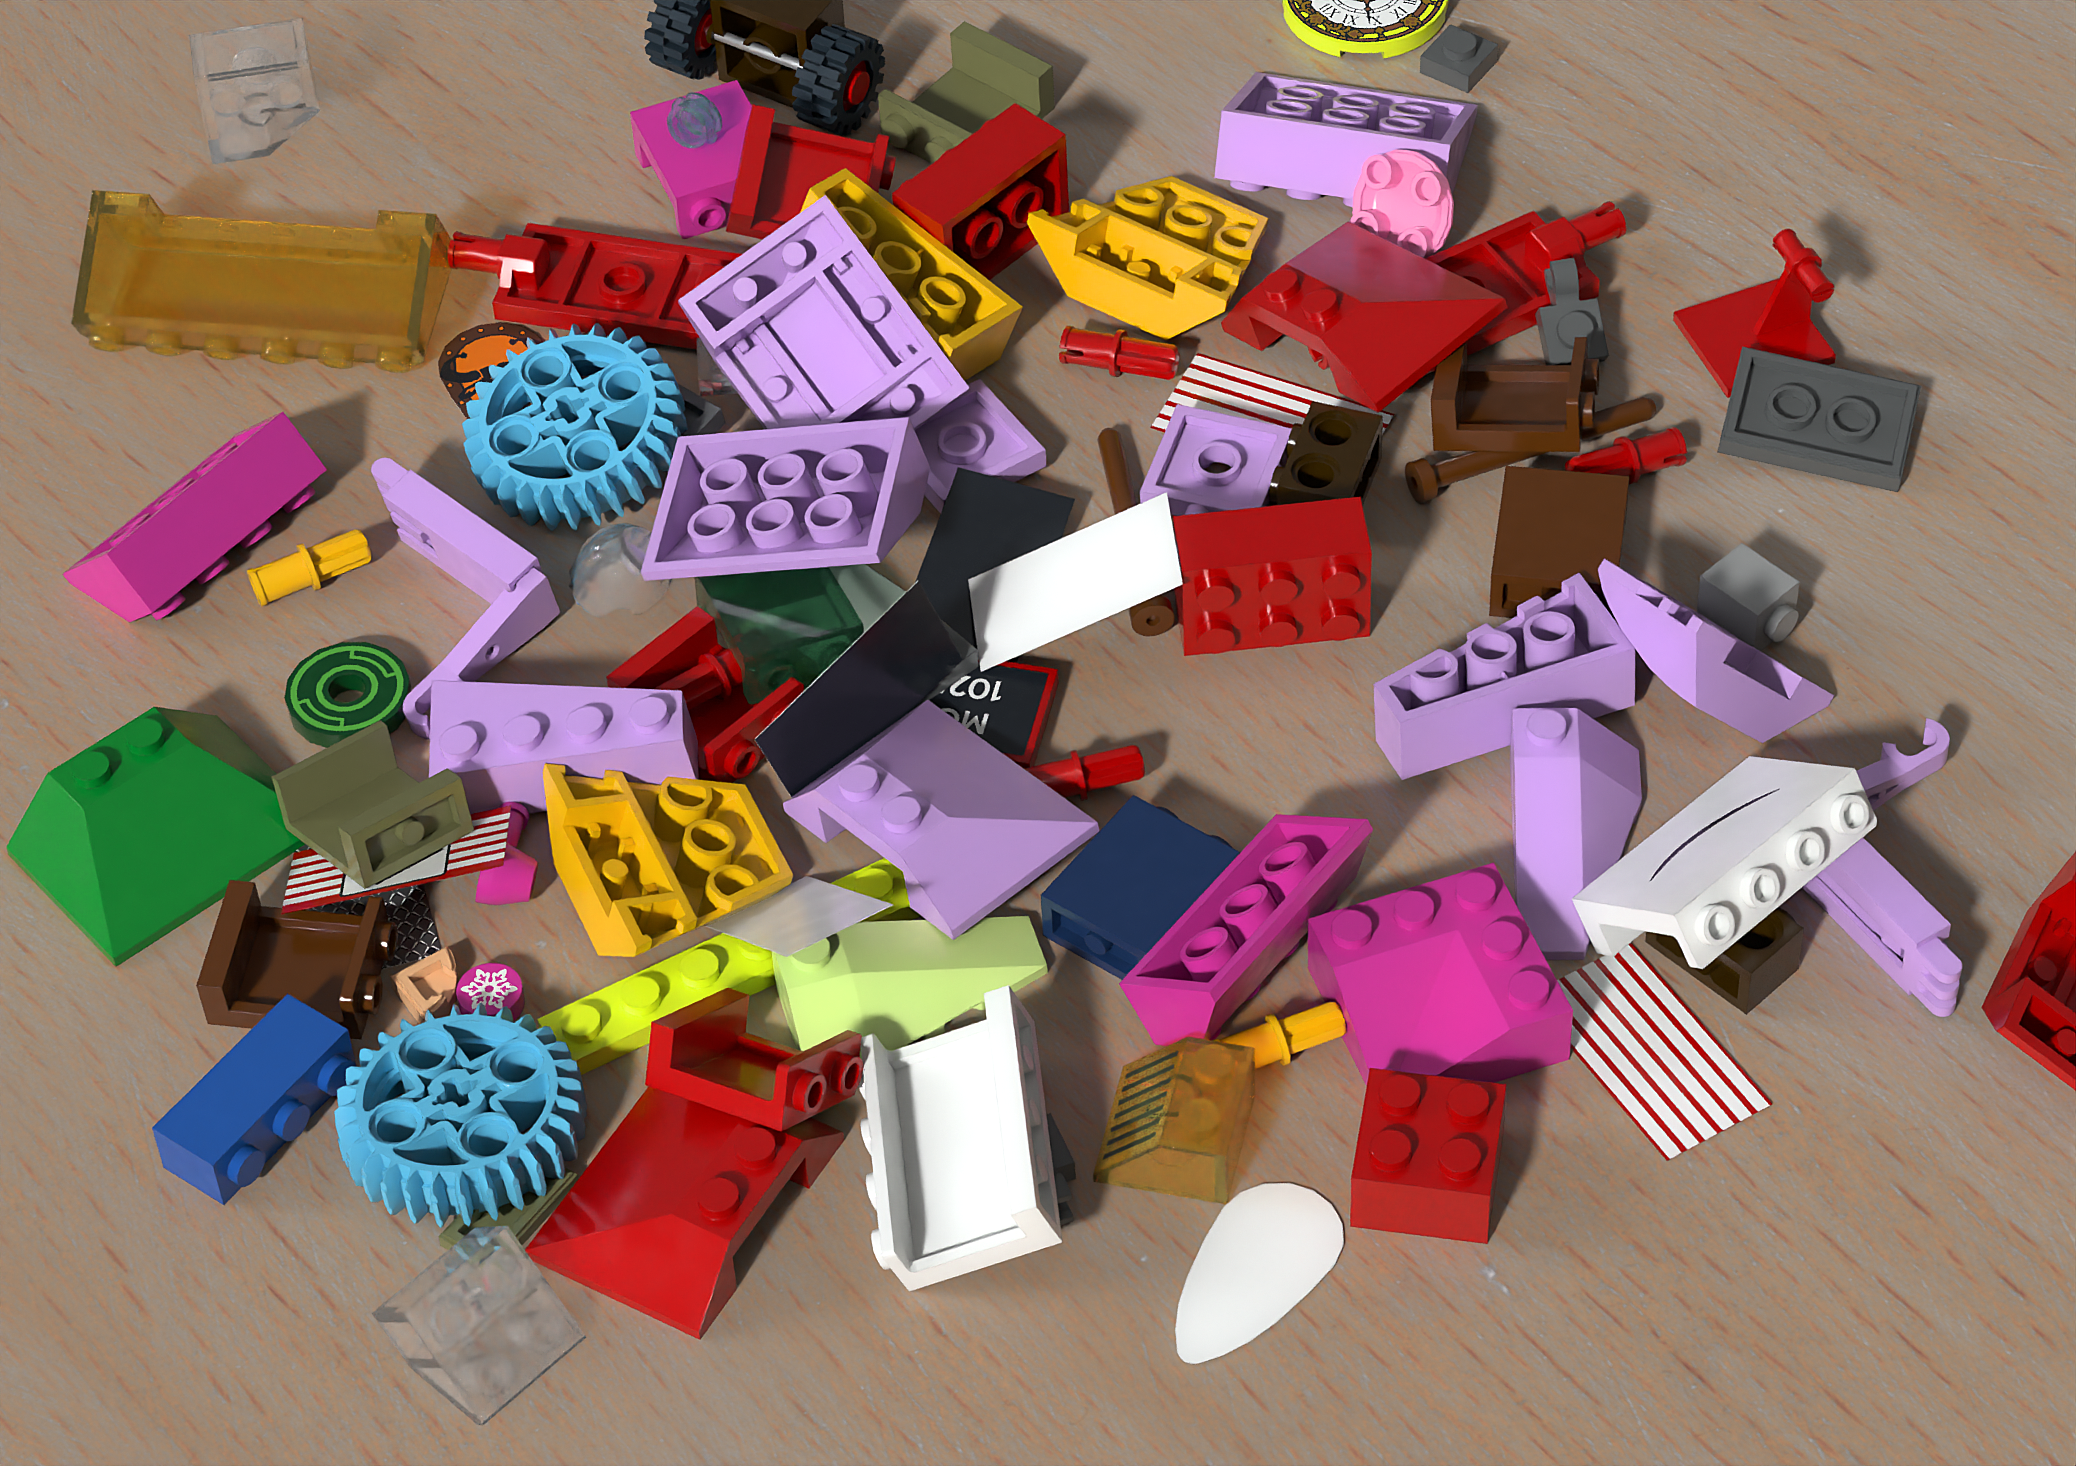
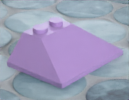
(819, 331)
(946, 814)

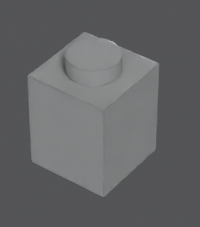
(1749, 597)

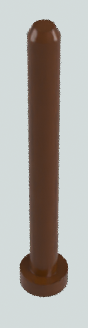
(1425, 479)
(1156, 613)

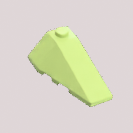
(901, 978)

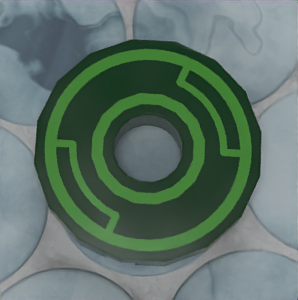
(341, 669)

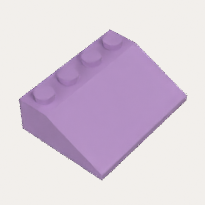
(1321, 133)
(787, 499)

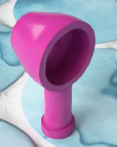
(517, 876)

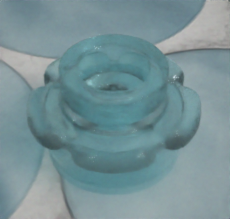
(694, 120)

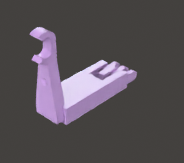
(482, 562)
(1879, 904)

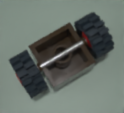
(774, 49)

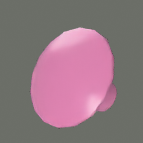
(1404, 201)

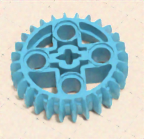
(574, 426)
(458, 1124)

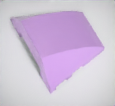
(1707, 661)

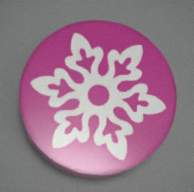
(494, 987)

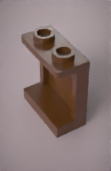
(1513, 404)
(1552, 530)
(311, 955)

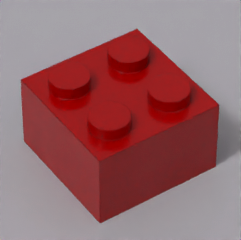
(1428, 1155)

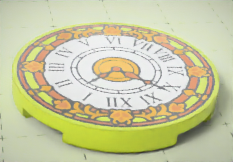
(1365, 24)

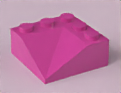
(1442, 981)

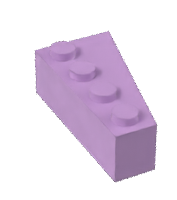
(1463, 699)
(507, 732)

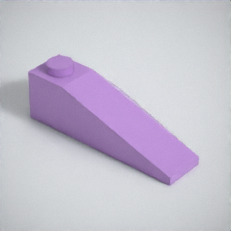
(1570, 817)

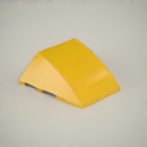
(1152, 255)
(657, 856)

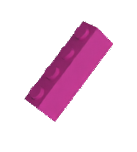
(200, 520)
(1244, 925)

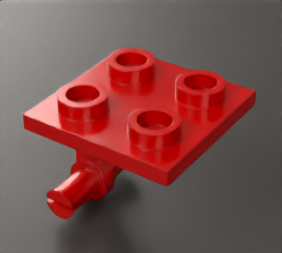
(1762, 317)

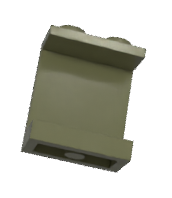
(980, 85)
(366, 810)

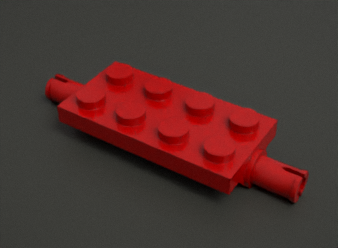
(1513, 263)
(591, 278)

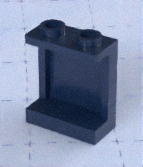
(1131, 885)

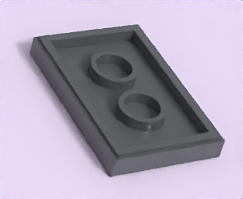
(1819, 419)

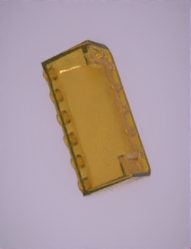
(260, 285)

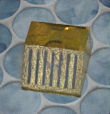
(1180, 1120)

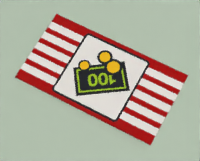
(318, 882)

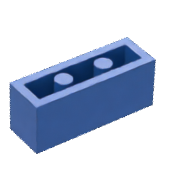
(255, 1099)

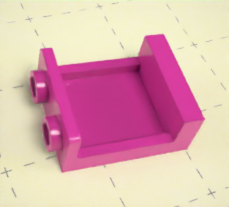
(700, 178)

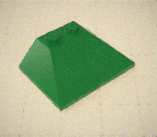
(151, 828)

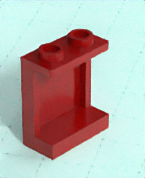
(786, 161)
(723, 727)
(714, 1062)

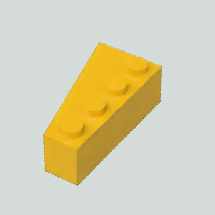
(948, 296)

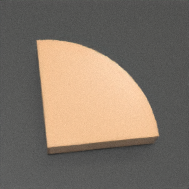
(428, 985)

